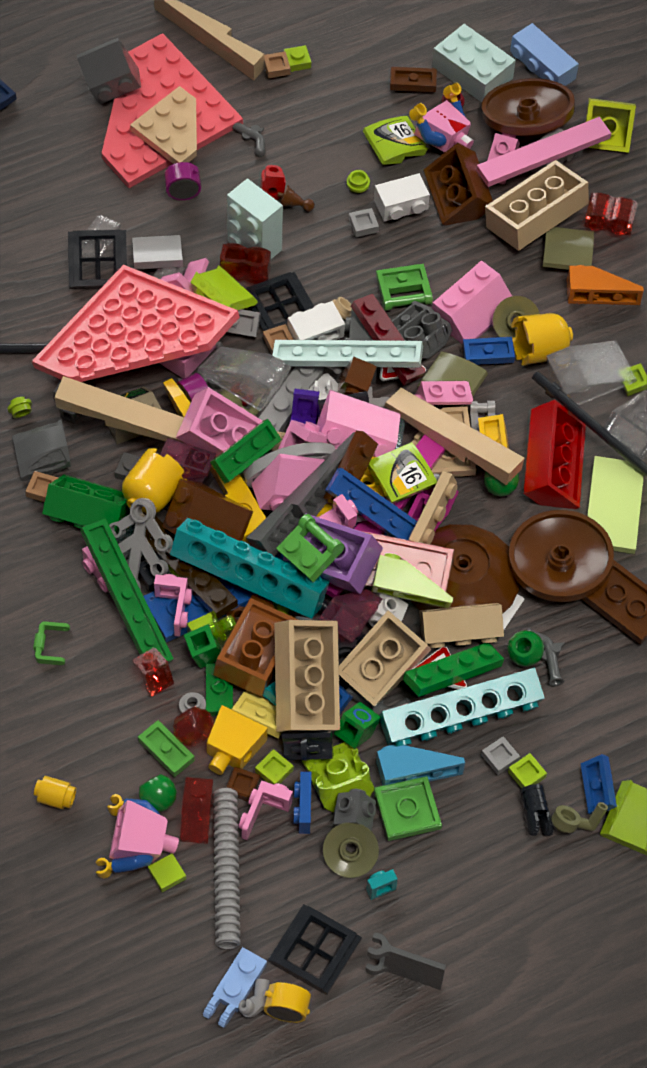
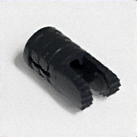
(536, 810)

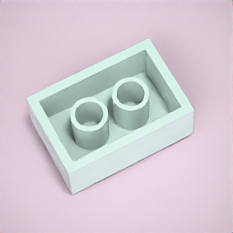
(473, 62)
(254, 218)

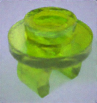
(224, 625)

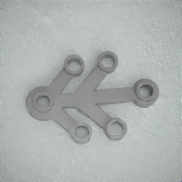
(138, 542)

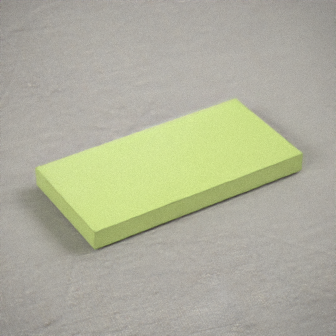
(616, 501)

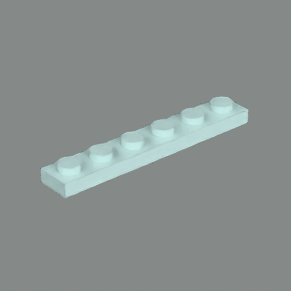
(340, 352)

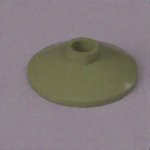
(507, 309)
(350, 863)

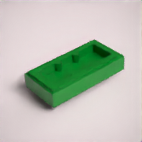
(217, 692)

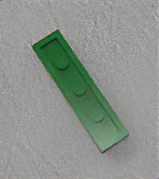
(453, 669)

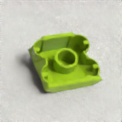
(222, 288)
(339, 774)
(628, 820)

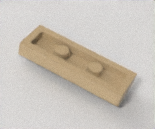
(434, 509)

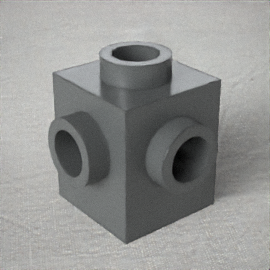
(355, 808)

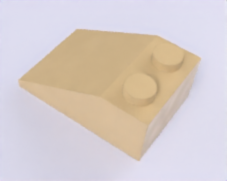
(383, 658)

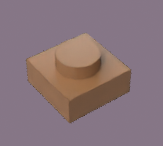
(277, 64)
(277, 333)
(38, 486)

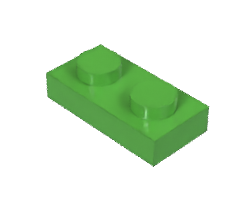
(166, 748)

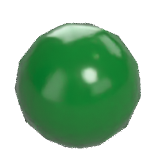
(498, 488)
(525, 648)
(159, 792)

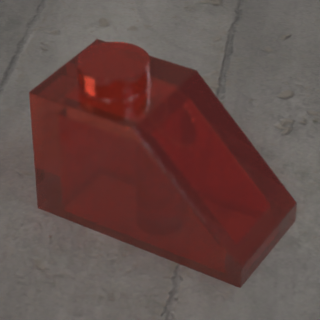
(196, 810)

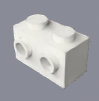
(401, 197)
(318, 323)

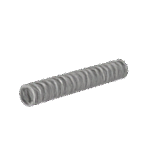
(226, 868)

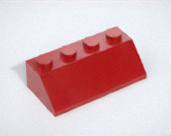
(554, 456)

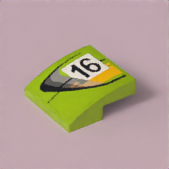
(394, 140)
(402, 473)

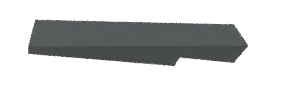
(304, 499)

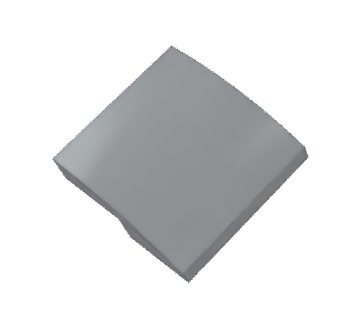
(157, 252)

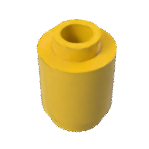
(55, 792)

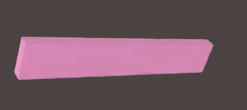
(543, 151)

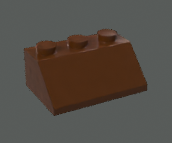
(457, 186)

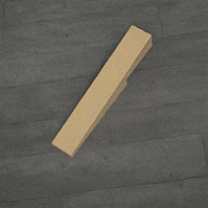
(214, 36)
(117, 410)
(456, 436)

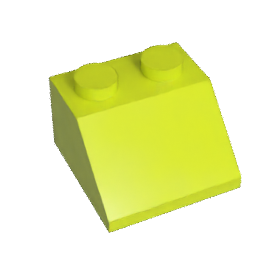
(617, 118)

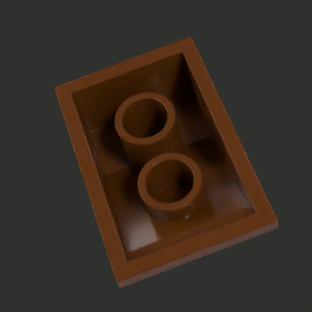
(209, 507)

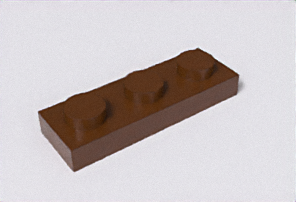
(356, 457)

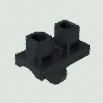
(308, 745)

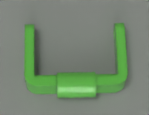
(39, 642)

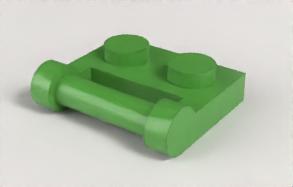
(403, 280)
(304, 554)

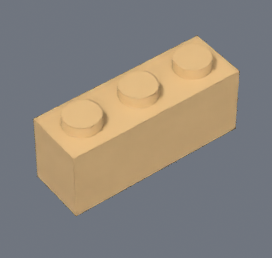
(461, 624)

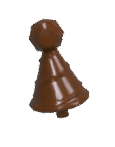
(290, 198)

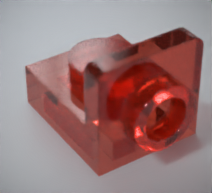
(154, 671)

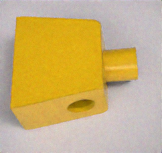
(234, 740)

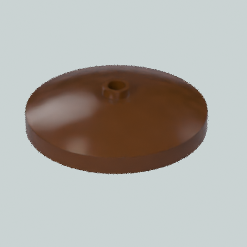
(528, 106)
(561, 555)

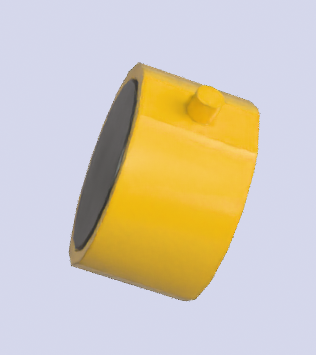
(287, 1002)

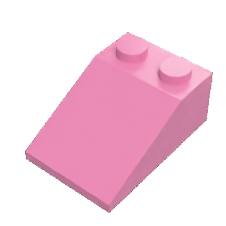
(214, 422)

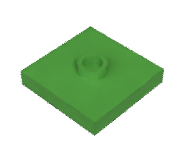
(407, 808)

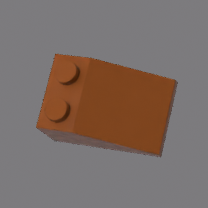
(250, 649)

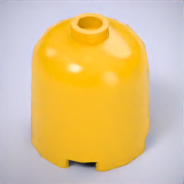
(539, 336)
(153, 479)

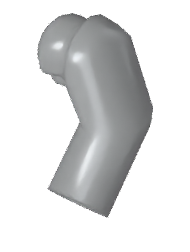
(256, 1003)

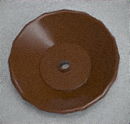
(487, 572)

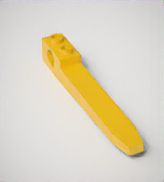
(236, 488)

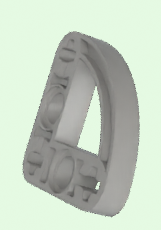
(312, 450)

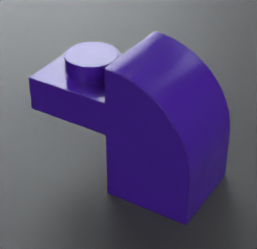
(305, 406)

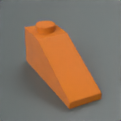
(598, 286)

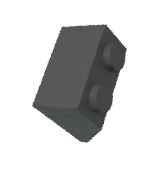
(109, 71)

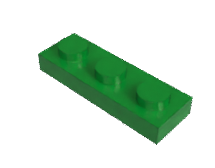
(246, 451)

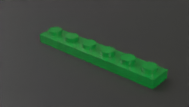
(124, 589)

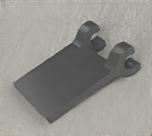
(404, 964)

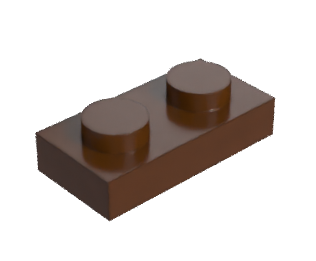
(413, 79)

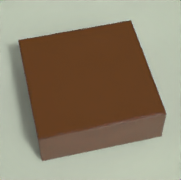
(243, 782)

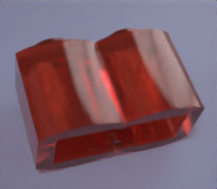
(610, 214)
(246, 263)

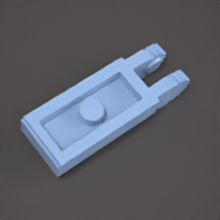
(236, 985)

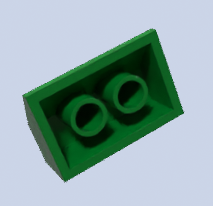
(84, 502)

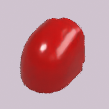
(273, 181)

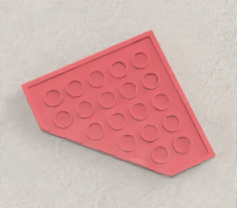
(161, 72)
(134, 325)

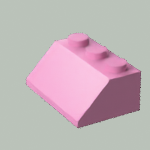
(472, 302)
(346, 414)
(282, 478)

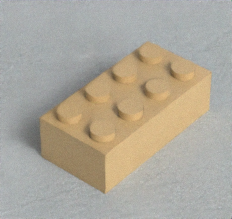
(537, 205)
(307, 675)

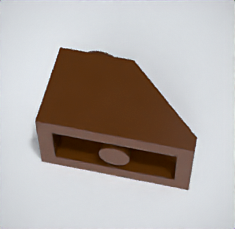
(356, 377)

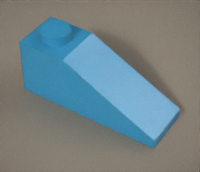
(409, 763)

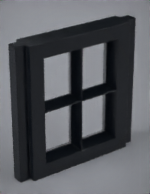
(75, 256)
(295, 287)
(293, 936)

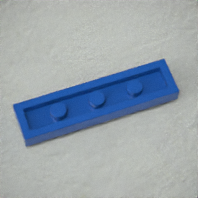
(372, 505)

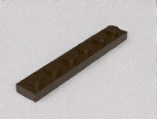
(204, 585)

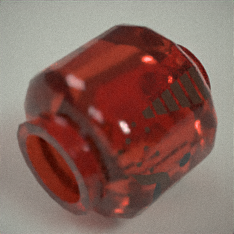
(193, 726)

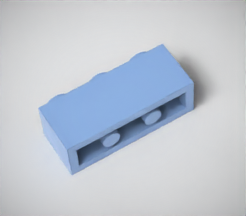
(543, 56)

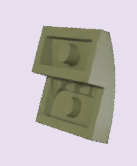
(568, 248)
(454, 368)

